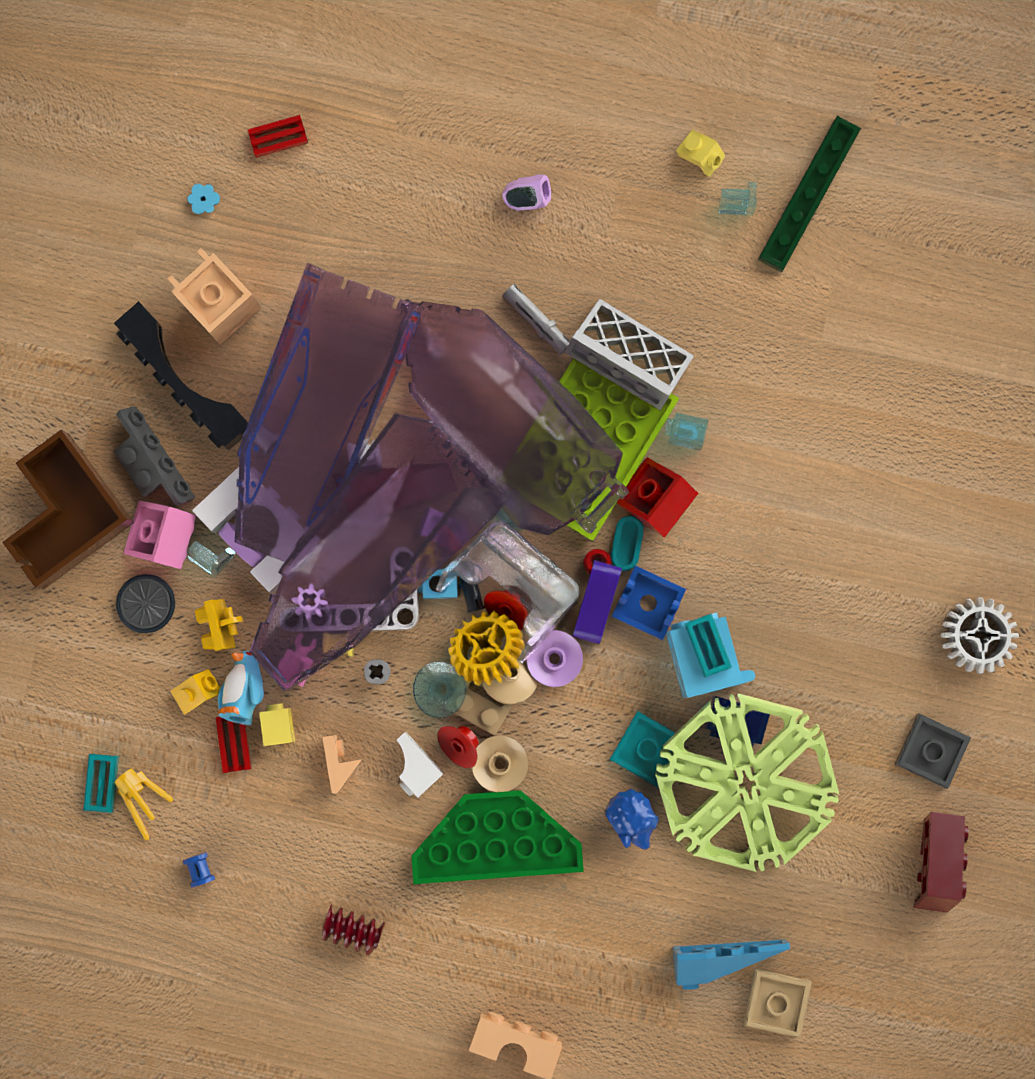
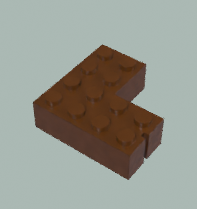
(79, 512)

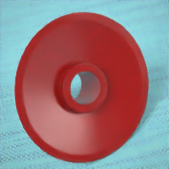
(507, 604)
(459, 745)

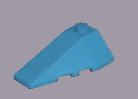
(712, 961)

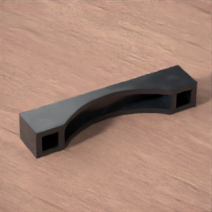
(146, 335)

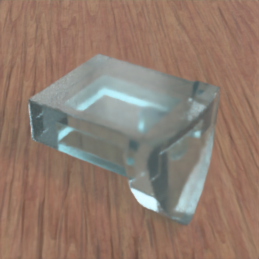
(739, 201)
(209, 561)

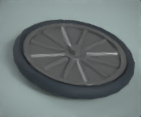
(145, 603)

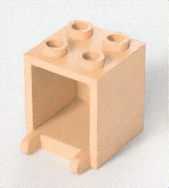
(215, 298)

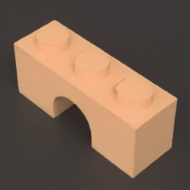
(494, 1033)

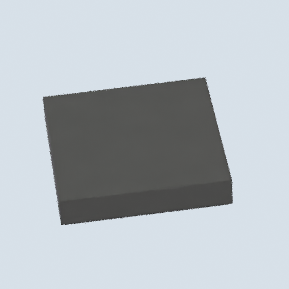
(932, 751)

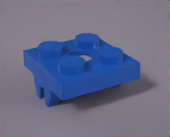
(667, 597)

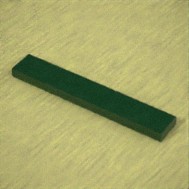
(809, 194)

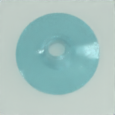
(428, 694)

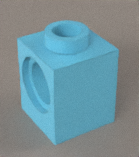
(448, 592)

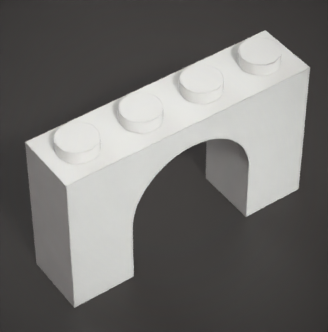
(219, 509)

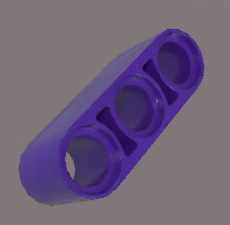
(597, 602)

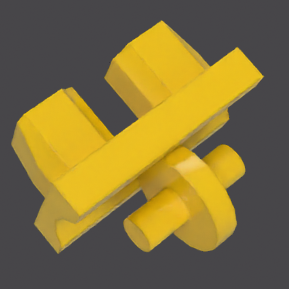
(221, 624)

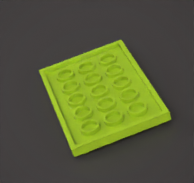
(622, 416)

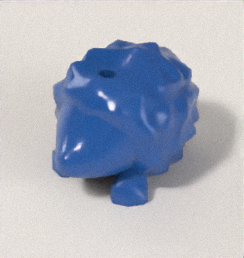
(632, 818)

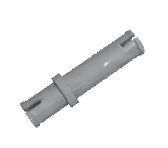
(545, 328)

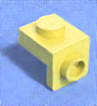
(701, 152)

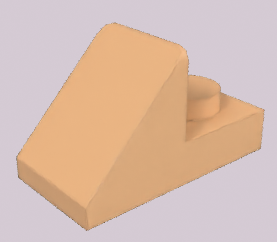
(338, 771)

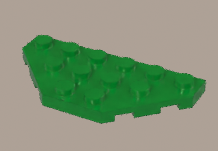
(496, 838)

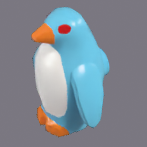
(241, 689)

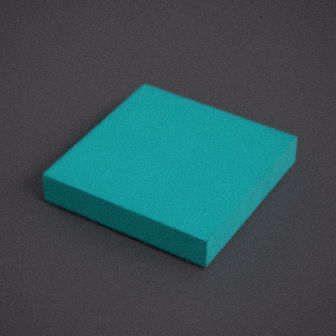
(641, 747)

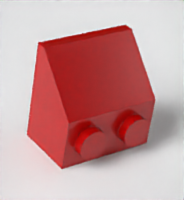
(657, 496)

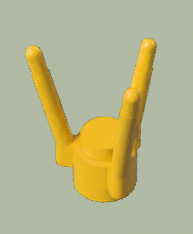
(129, 787)

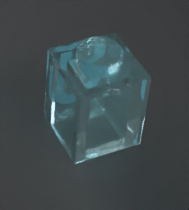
(686, 431)

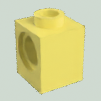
(277, 725)

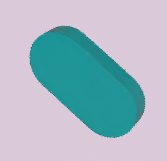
(627, 543)

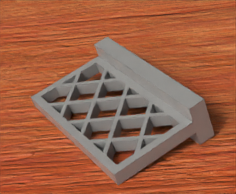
(620, 368)

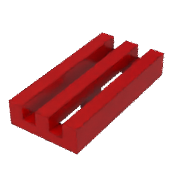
(277, 125)
(234, 751)

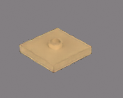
(777, 1003)

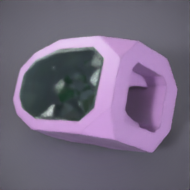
(527, 193)

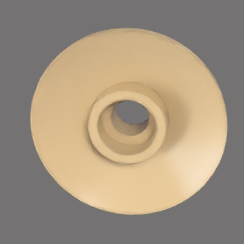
(513, 689)
(500, 779)

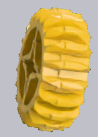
(489, 662)

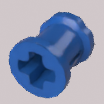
(198, 870)

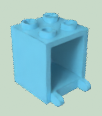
(687, 666)

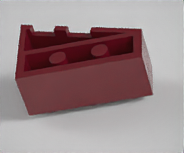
(942, 862)

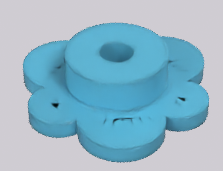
(200, 192)

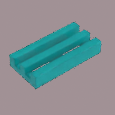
(699, 622)
(109, 808)

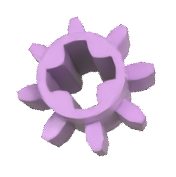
(307, 609)

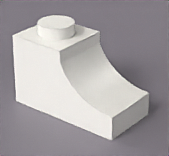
(419, 768)

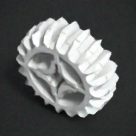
(1004, 635)

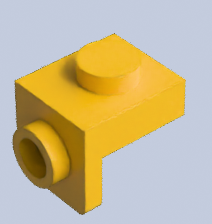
(195, 691)

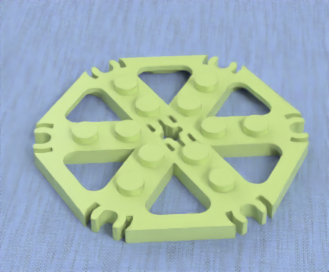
(767, 766)

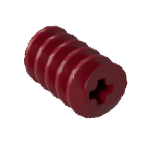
(352, 930)

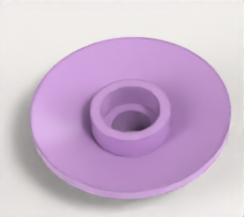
(568, 666)

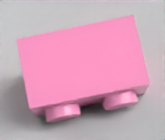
(160, 534)

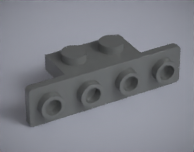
(148, 461)

